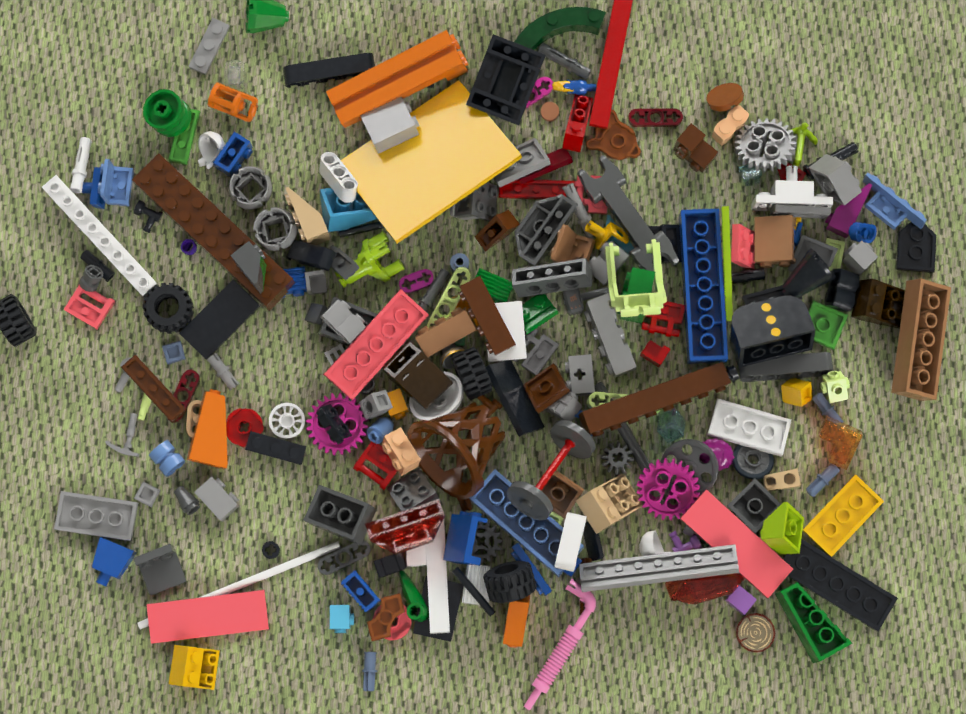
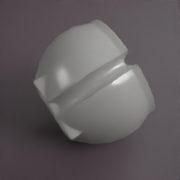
(240, 180)
(272, 217)

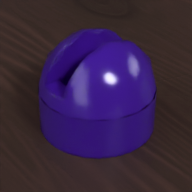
(186, 245)

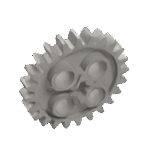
(753, 139)

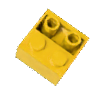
(194, 667)

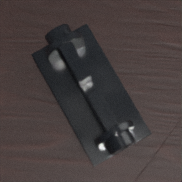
(329, 416)

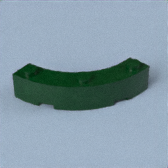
(560, 21)

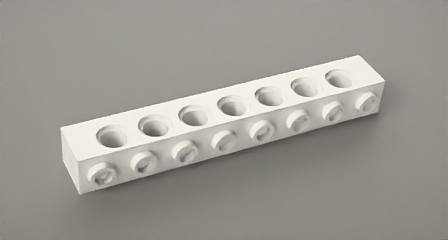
(99, 236)

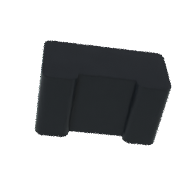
(390, 565)

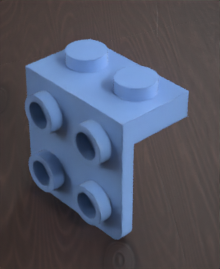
(115, 184)

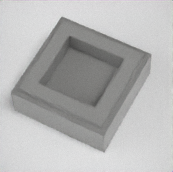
(147, 494)

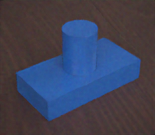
(92, 188)

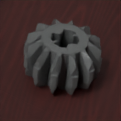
(619, 465)

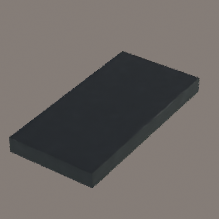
(219, 319)
(514, 398)

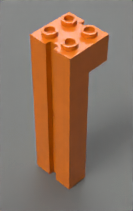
(398, 77)

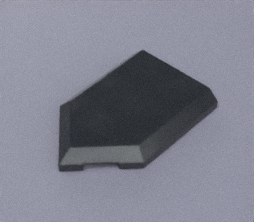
(916, 249)

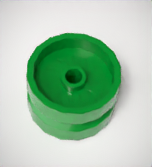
(167, 113)

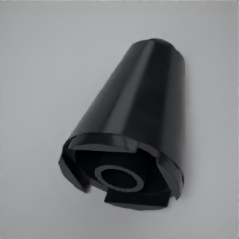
(808, 275)

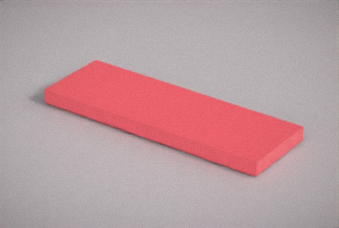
(376, 344)
(721, 527)
(207, 616)

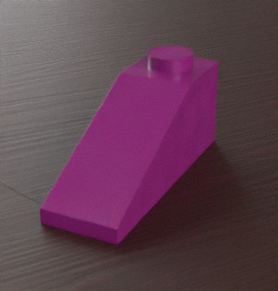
(845, 216)

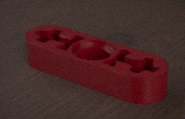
(669, 122)
(193, 385)

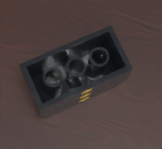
(771, 330)

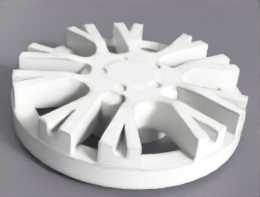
(286, 420)

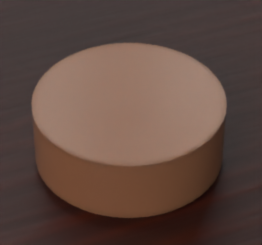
(549, 111)

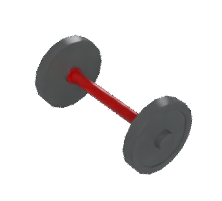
(572, 441)

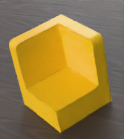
(796, 392)

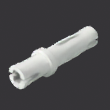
(79, 171)

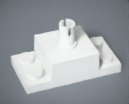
(790, 193)

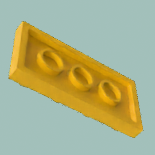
(842, 515)

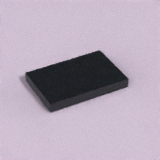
(454, 596)

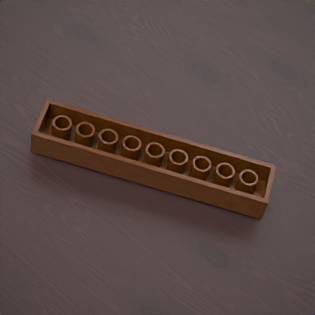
(207, 226)

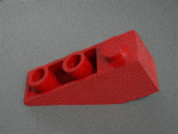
(577, 123)

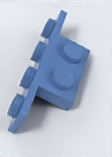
(889, 206)

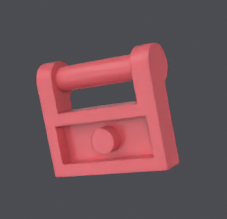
(86, 311)

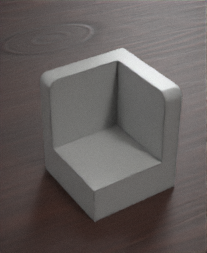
(316, 282)

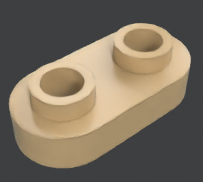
(192, 417)

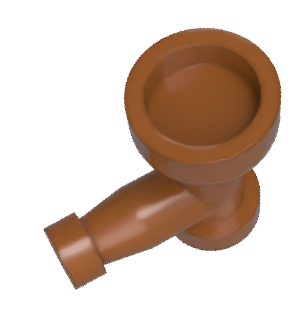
(492, 405)

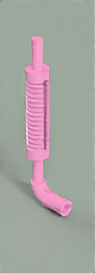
(564, 648)

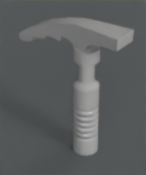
(130, 433)

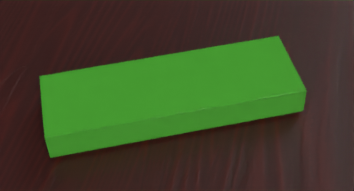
(183, 143)

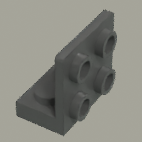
(479, 203)
(412, 491)
(160, 569)

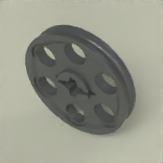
(694, 459)

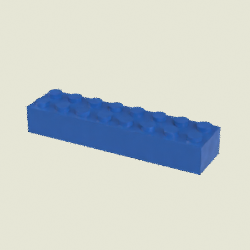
(703, 286)

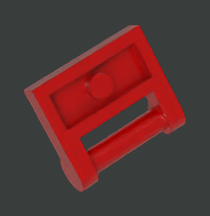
(375, 454)

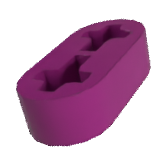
(414, 277)

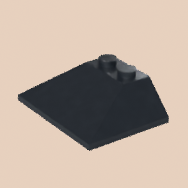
(505, 79)

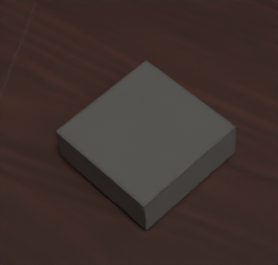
(314, 313)

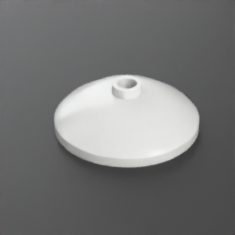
(444, 405)

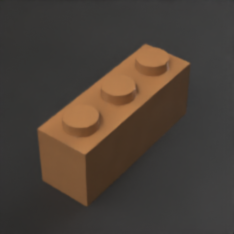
(445, 331)

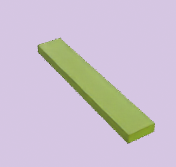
(727, 263)

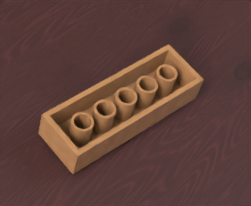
(921, 340)

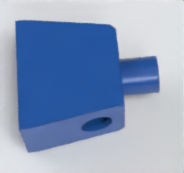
(111, 560)

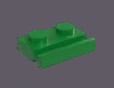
(537, 312)

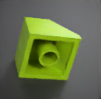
(783, 530)

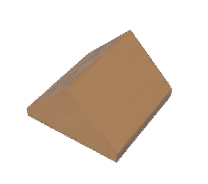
(562, 493)

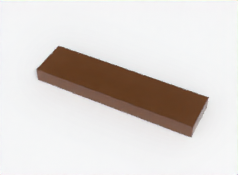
(153, 388)

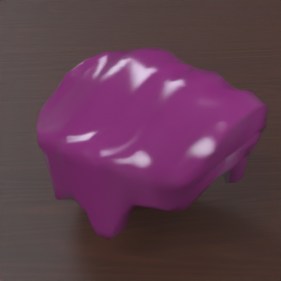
(722, 451)

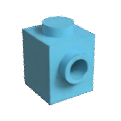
(341, 618)

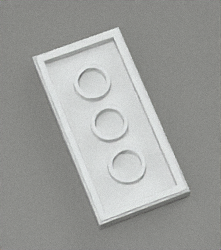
(749, 427)

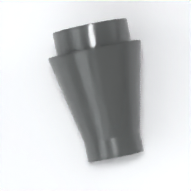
(187, 501)

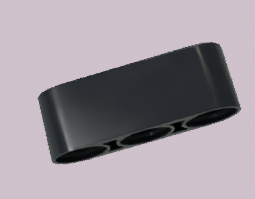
(311, 255)

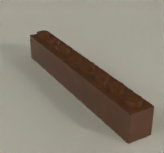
(655, 398)

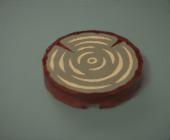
(755, 632)

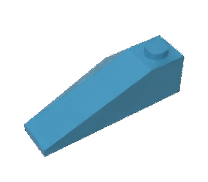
(343, 215)

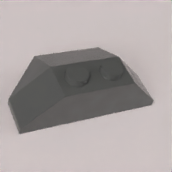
(541, 225)

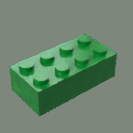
(637, 282)

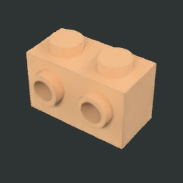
(400, 451)

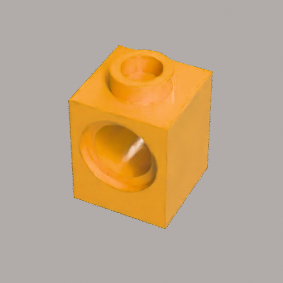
(398, 403)

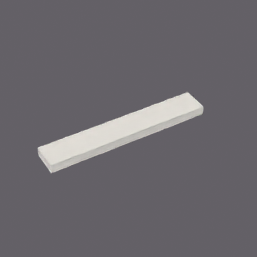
(437, 584)

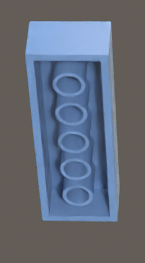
(536, 536)

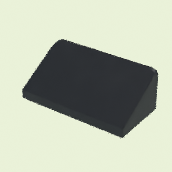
(593, 543)

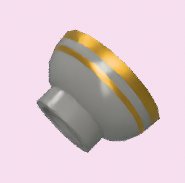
(447, 355)

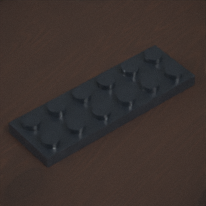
(840, 586)

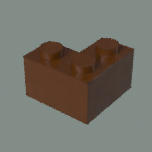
(694, 149)

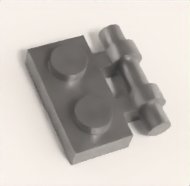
(539, 354)

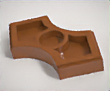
(390, 609)

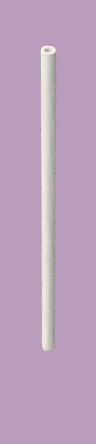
(266, 574)

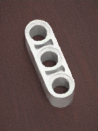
(338, 177)
(570, 541)

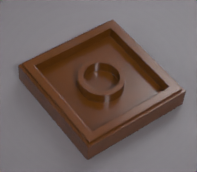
(546, 388)

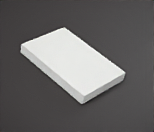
(513, 318)

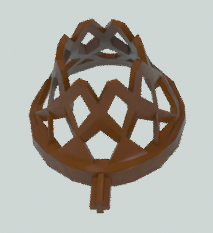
(451, 480)

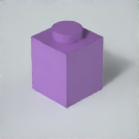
(740, 600)

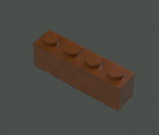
(487, 315)

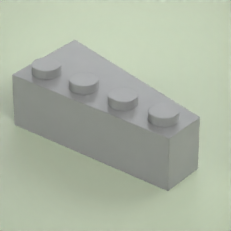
(609, 336)

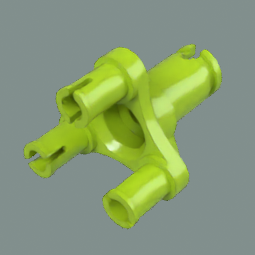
(369, 263)

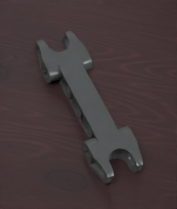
(608, 189)

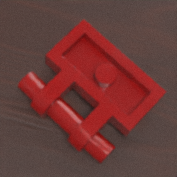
(670, 313)

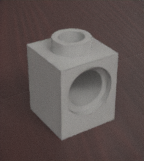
(375, 404)

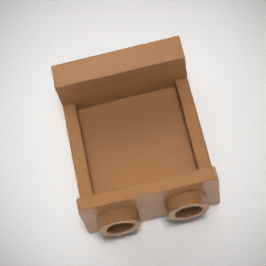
(774, 241)

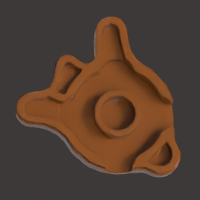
(615, 142)

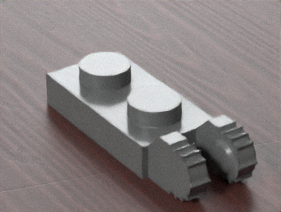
(343, 264)

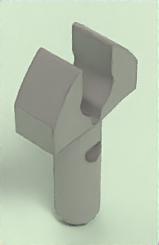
(123, 379)

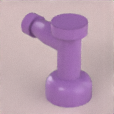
(693, 543)

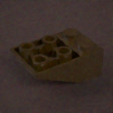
(878, 303)
(417, 375)

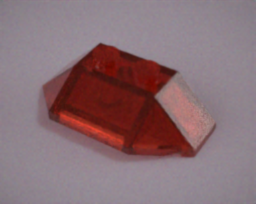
(407, 528)
(703, 589)

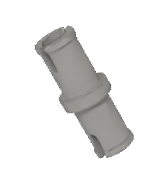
(223, 371)

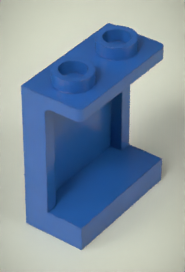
(462, 537)

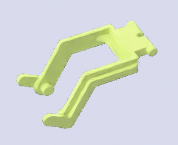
(636, 304)

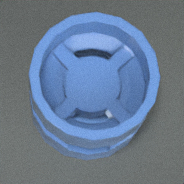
(165, 456)

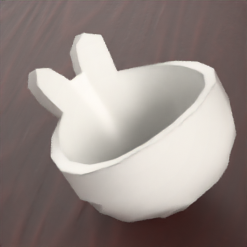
(210, 146)
(650, 544)

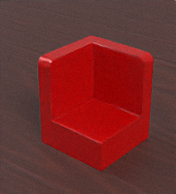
(655, 353)

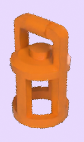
(237, 104)

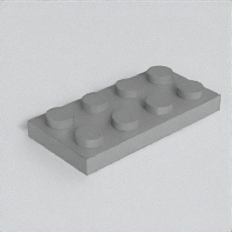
(96, 516)

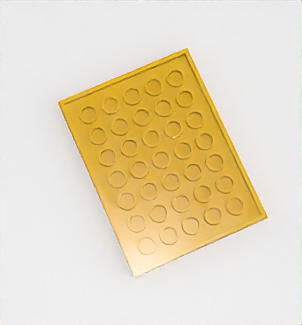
(434, 170)

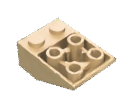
(312, 224)
(609, 503)

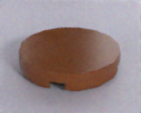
(725, 96)

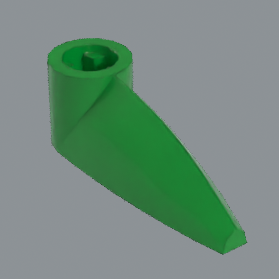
(413, 599)

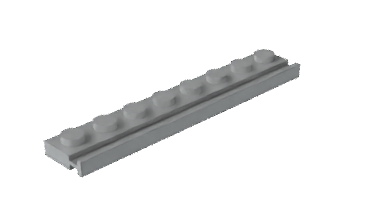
(659, 568)

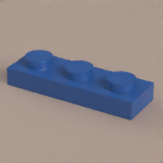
(519, 555)

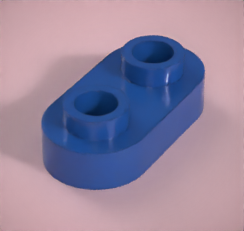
(862, 232)

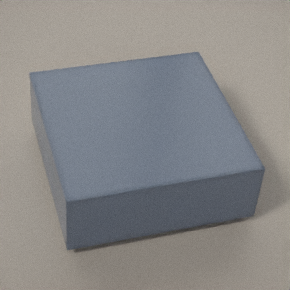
(174, 352)

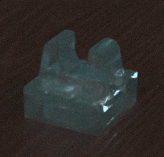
(747, 174)

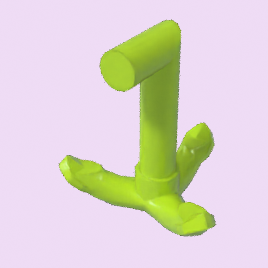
(802, 132)

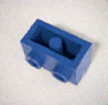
(233, 155)

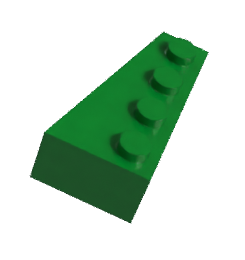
(811, 624)

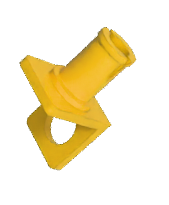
(604, 234)

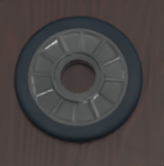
(750, 470)

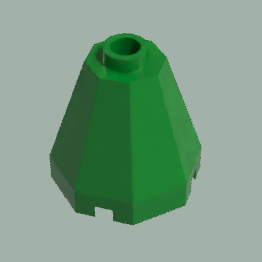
(265, 15)

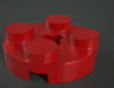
(243, 416)

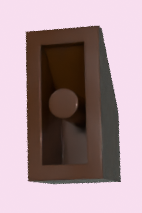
(497, 229)

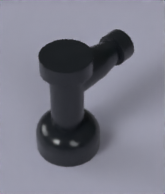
(154, 216)

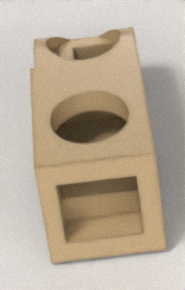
(782, 480)

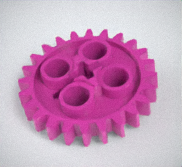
(351, 413)
(651, 481)

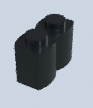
(842, 290)

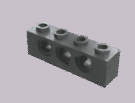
(552, 277)

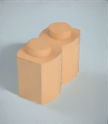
(732, 123)

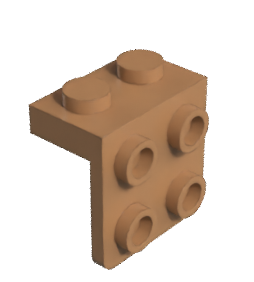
(571, 246)

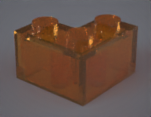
(844, 439)

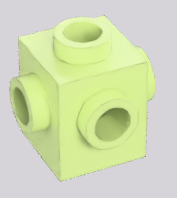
(835, 386)

